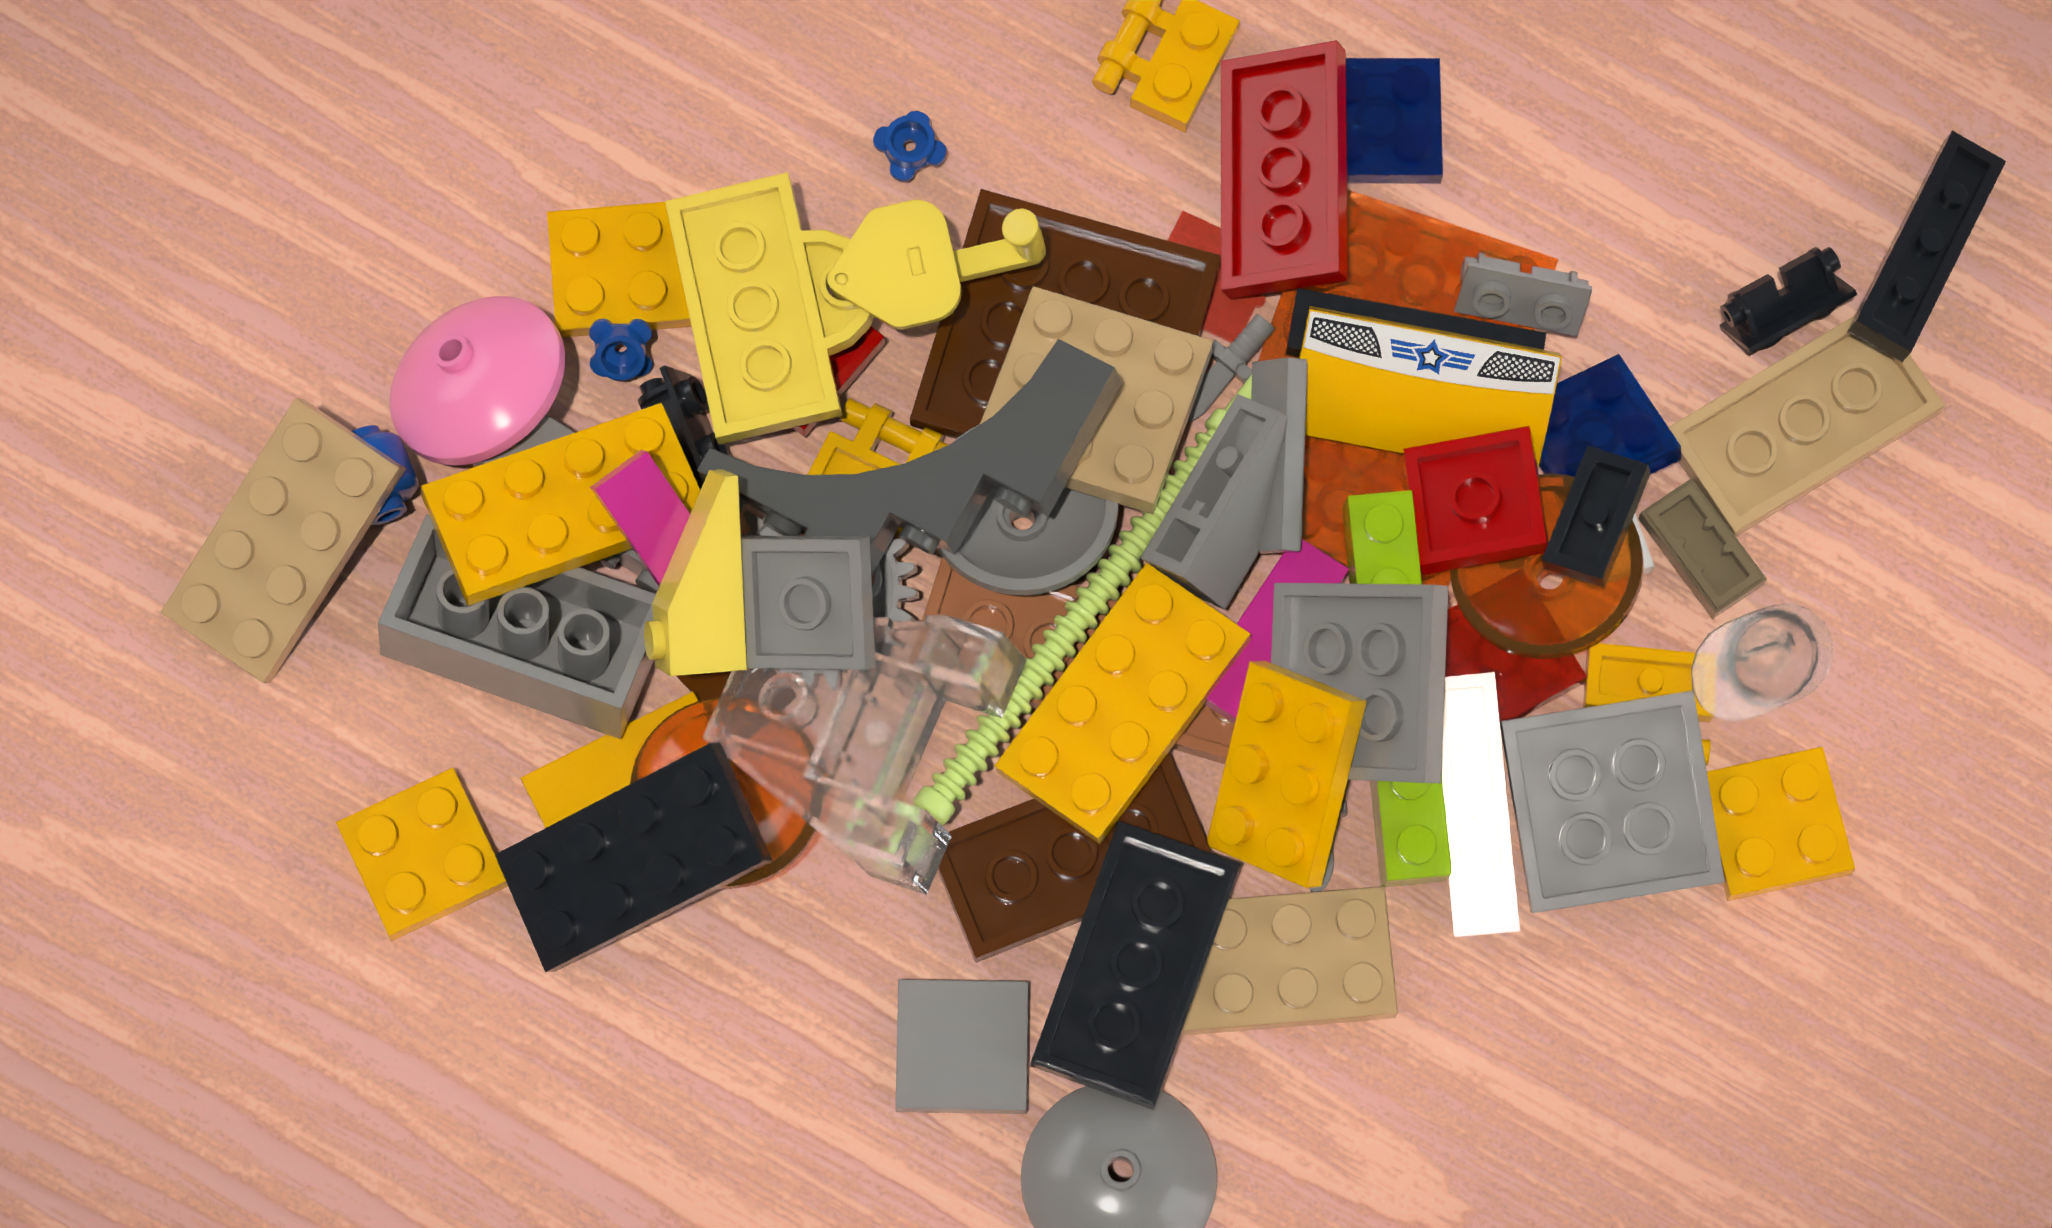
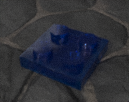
(1393, 121)
(1608, 412)

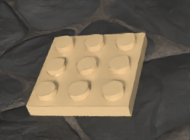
(1149, 413)

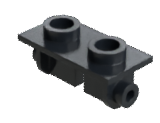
(1762, 314)
(685, 407)

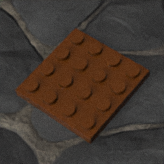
(1081, 261)

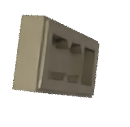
(1702, 548)

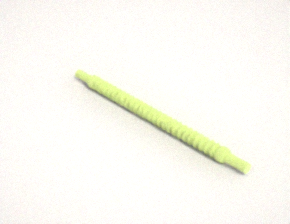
(1060, 641)

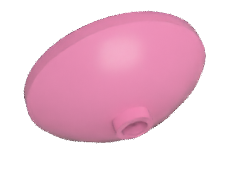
(477, 380)

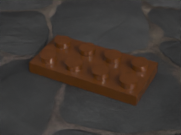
(1035, 872)

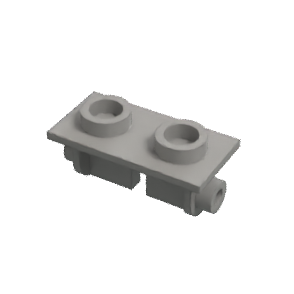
(1536, 300)

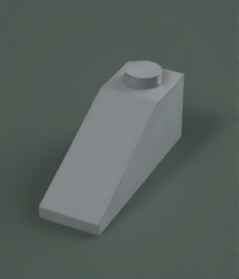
(1222, 507)

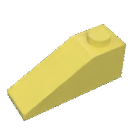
(700, 598)

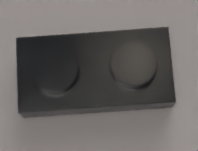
(1596, 516)

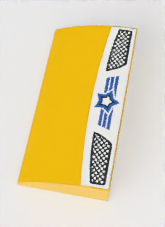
(1419, 385)

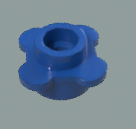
(913, 128)
(616, 364)

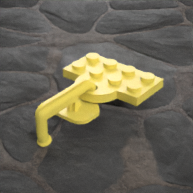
(765, 301)

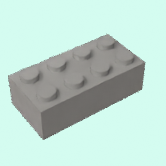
(551, 645)

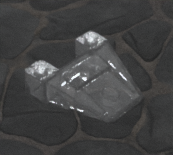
(850, 740)

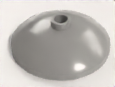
(1038, 558)
(1088, 1130)

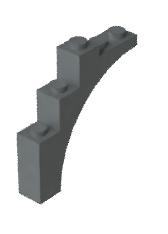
(1019, 452)

